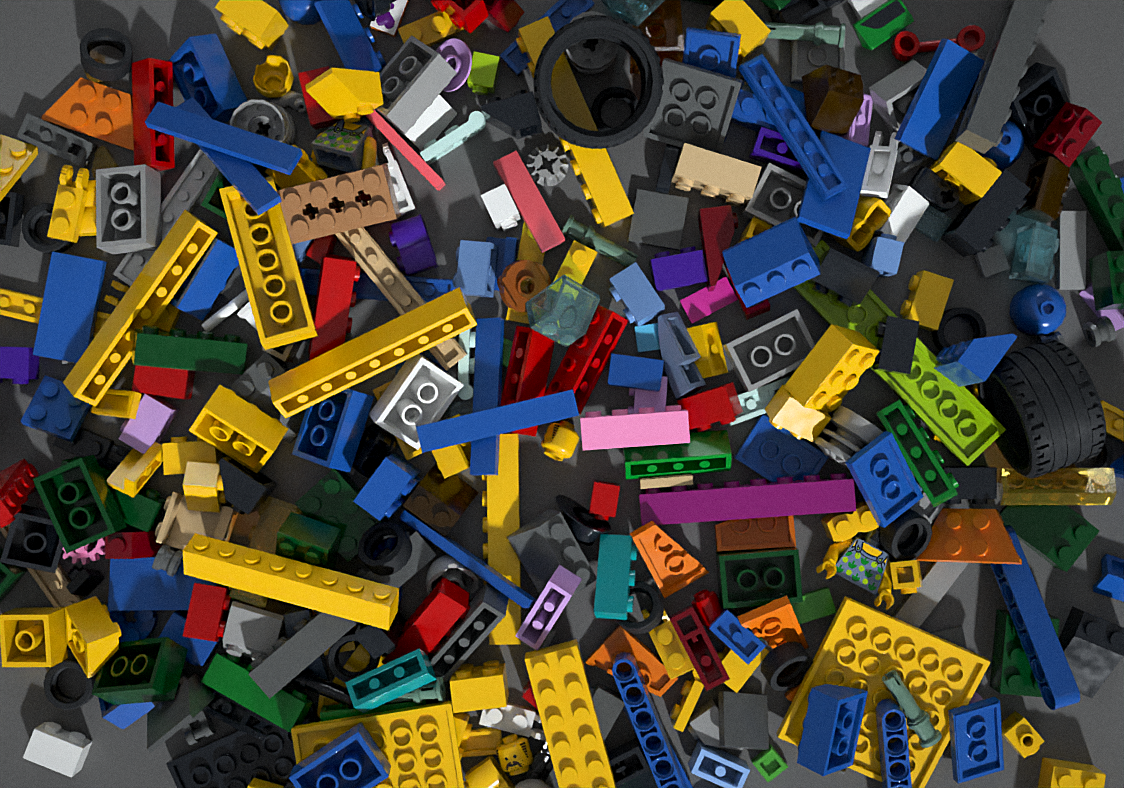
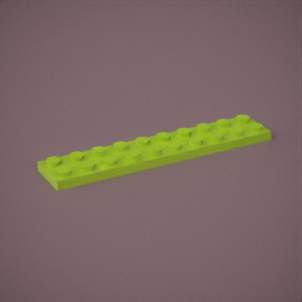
(937, 401)

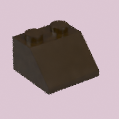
(832, 98)
(1047, 182)
(440, 500)

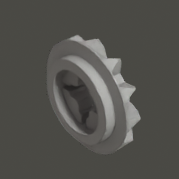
(544, 177)

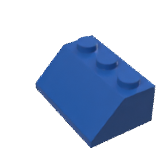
(348, 35)
(207, 76)
(750, 112)
(771, 262)
(206, 279)
(974, 359)
(831, 728)

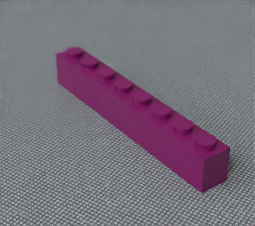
(748, 500)

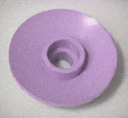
(459, 58)

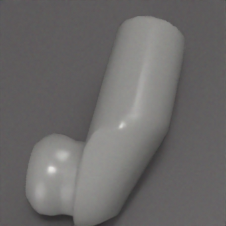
(291, 99)

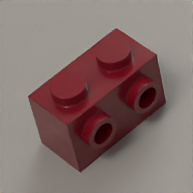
(1068, 133)

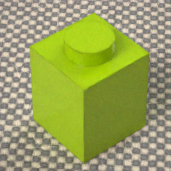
(483, 73)

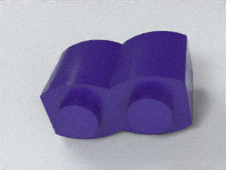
(414, 245)

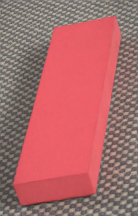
(406, 150)
(529, 201)

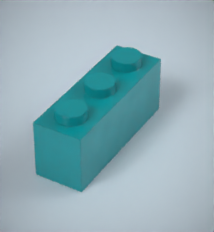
(615, 577)
(390, 681)

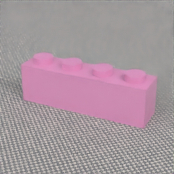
(635, 429)

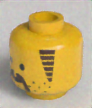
(560, 440)
(514, 754)

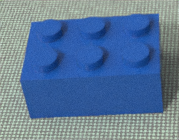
(334, 429)
(387, 485)
(345, 762)

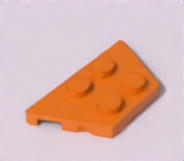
(95, 113)
(970, 538)

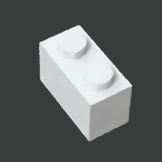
(501, 208)
(57, 749)

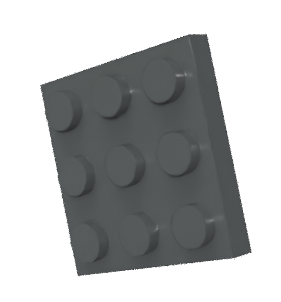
(694, 107)

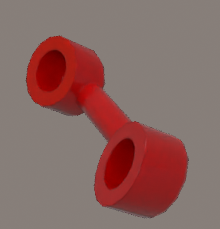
(907, 44)

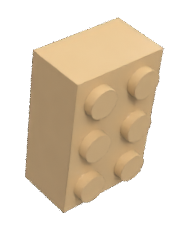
(715, 175)

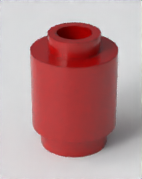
(706, 607)

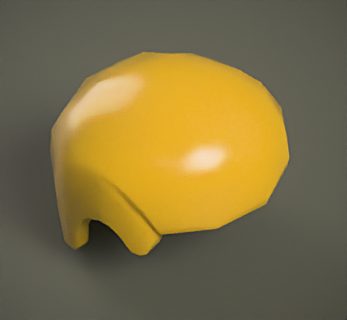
(273, 77)

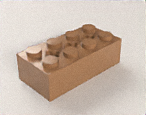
(347, 188)

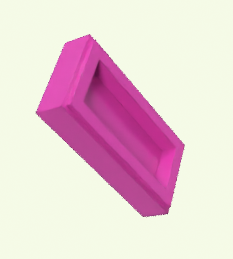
(705, 303)

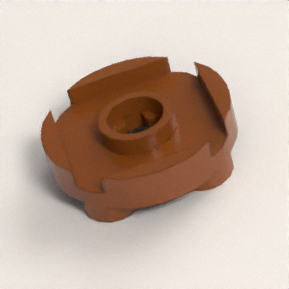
(511, 279)

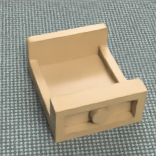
(181, 524)

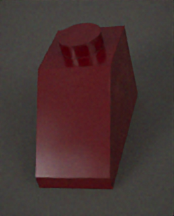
(503, 13)
(131, 544)

